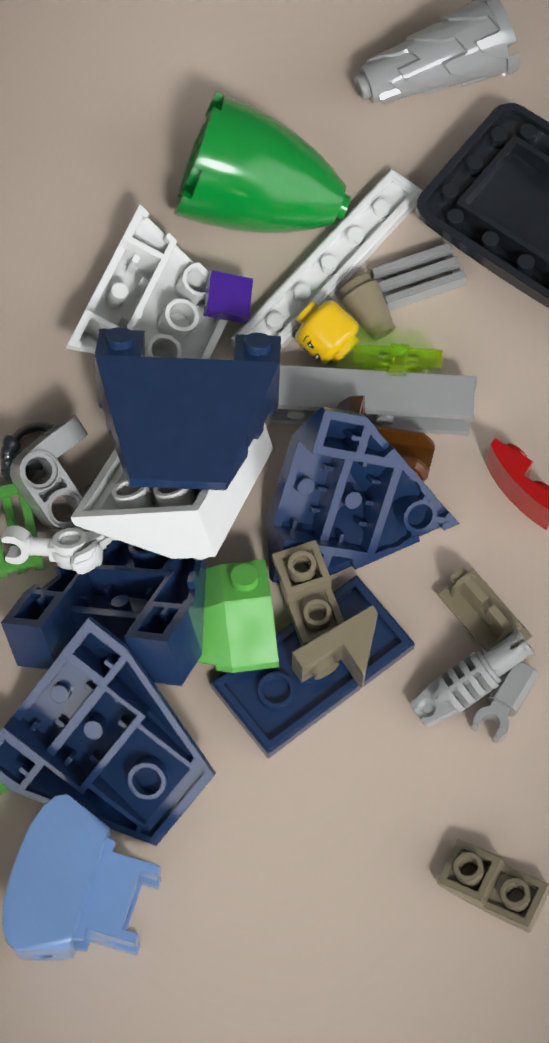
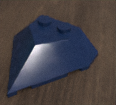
(348, 494)

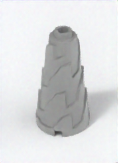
(457, 50)

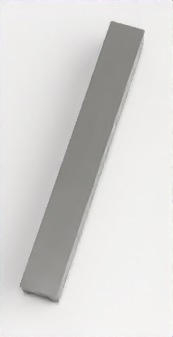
(403, 402)

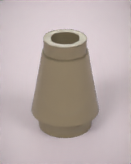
(368, 306)

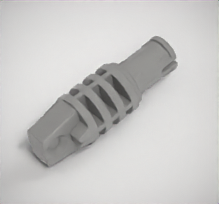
(469, 680)

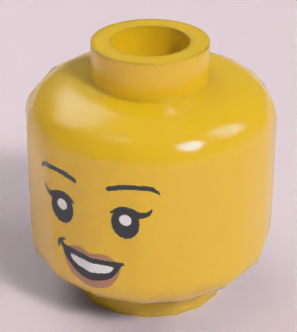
(326, 332)

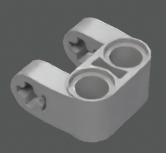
(55, 479)

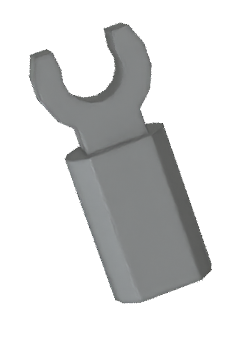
(506, 699)

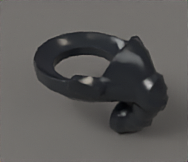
(11, 447)

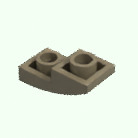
(307, 591)
(492, 886)

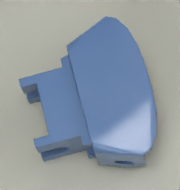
(72, 887)

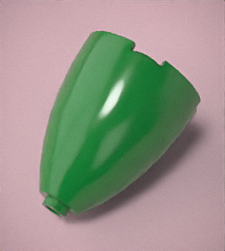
(257, 175)

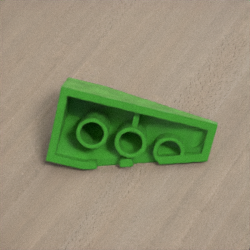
(239, 618)

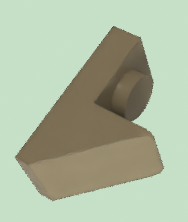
(345, 642)

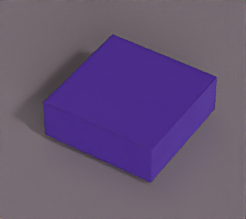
(228, 297)

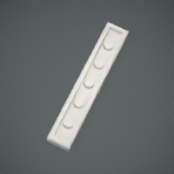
(336, 257)

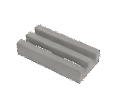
(416, 269)

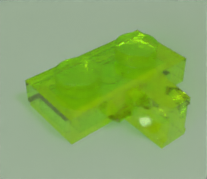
(397, 358)

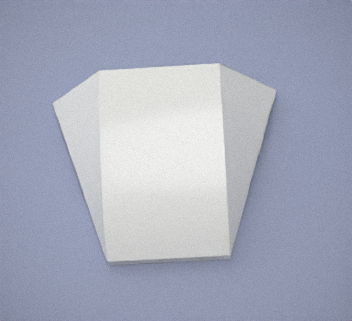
(151, 290)

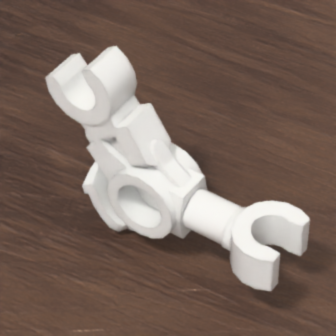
(69, 548)

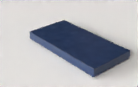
(275, 703)

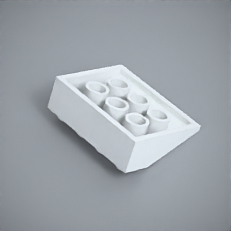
(169, 519)

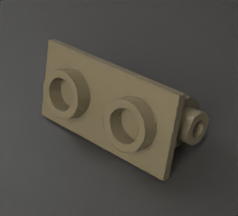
(480, 609)

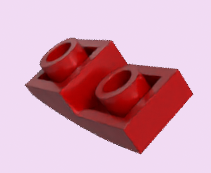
(511, 472)

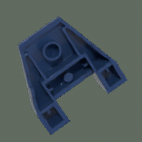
(185, 417)
(134, 594)

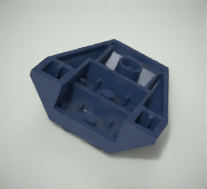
(104, 740)

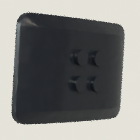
(496, 199)

